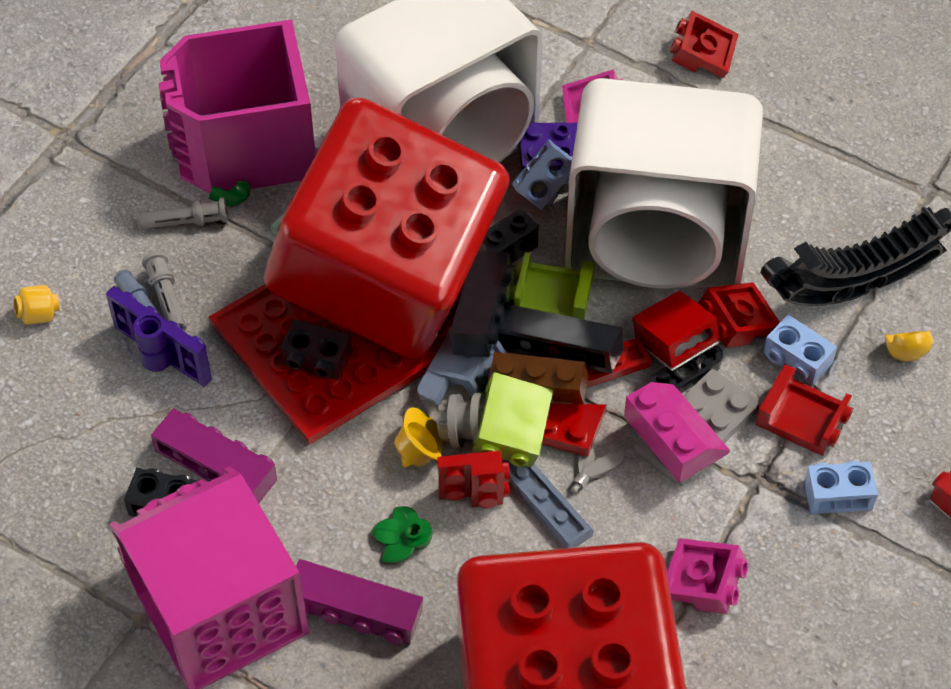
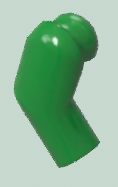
(232, 196)

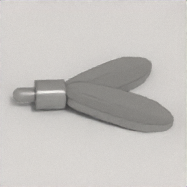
(592, 469)

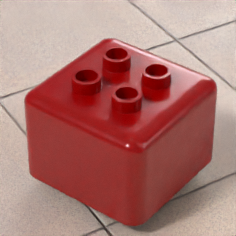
(385, 227)
(568, 620)

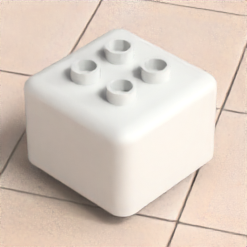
(449, 67)
(663, 184)

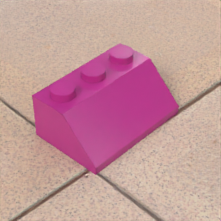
(673, 429)

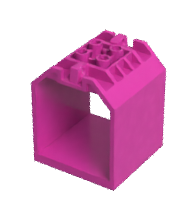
(230, 73)
(212, 578)

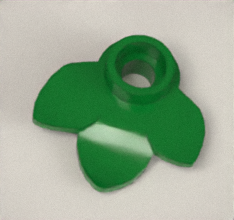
(398, 536)

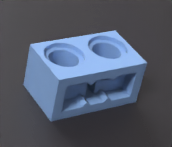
(538, 171)
(801, 346)
(841, 494)

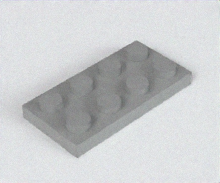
(721, 406)

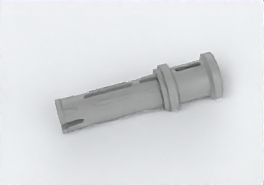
(197, 213)
(162, 282)

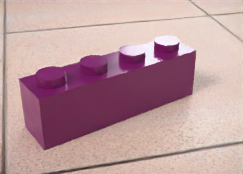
(209, 452)
(359, 603)

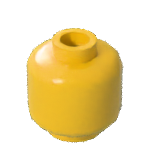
(35, 304)

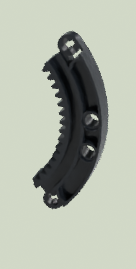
(843, 275)

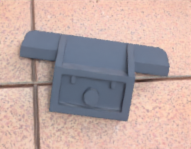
(457, 370)

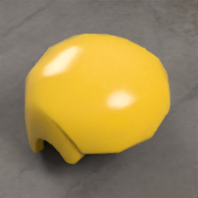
(909, 346)

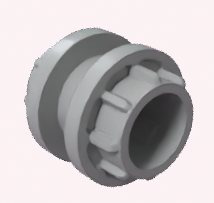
(460, 419)

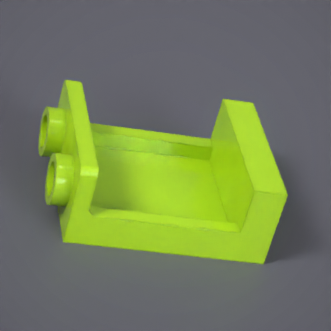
(553, 287)
(513, 419)

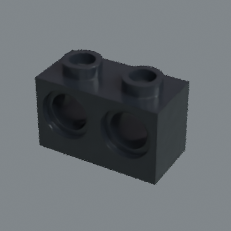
(513, 234)
(318, 344)
(155, 480)

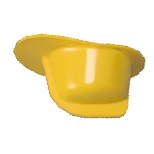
(418, 439)

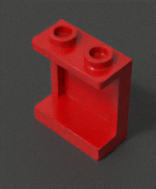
(803, 413)

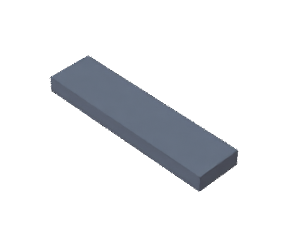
(549, 505)

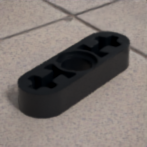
(683, 383)

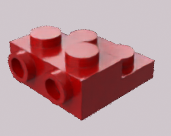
(703, 45)
(739, 313)
(474, 476)

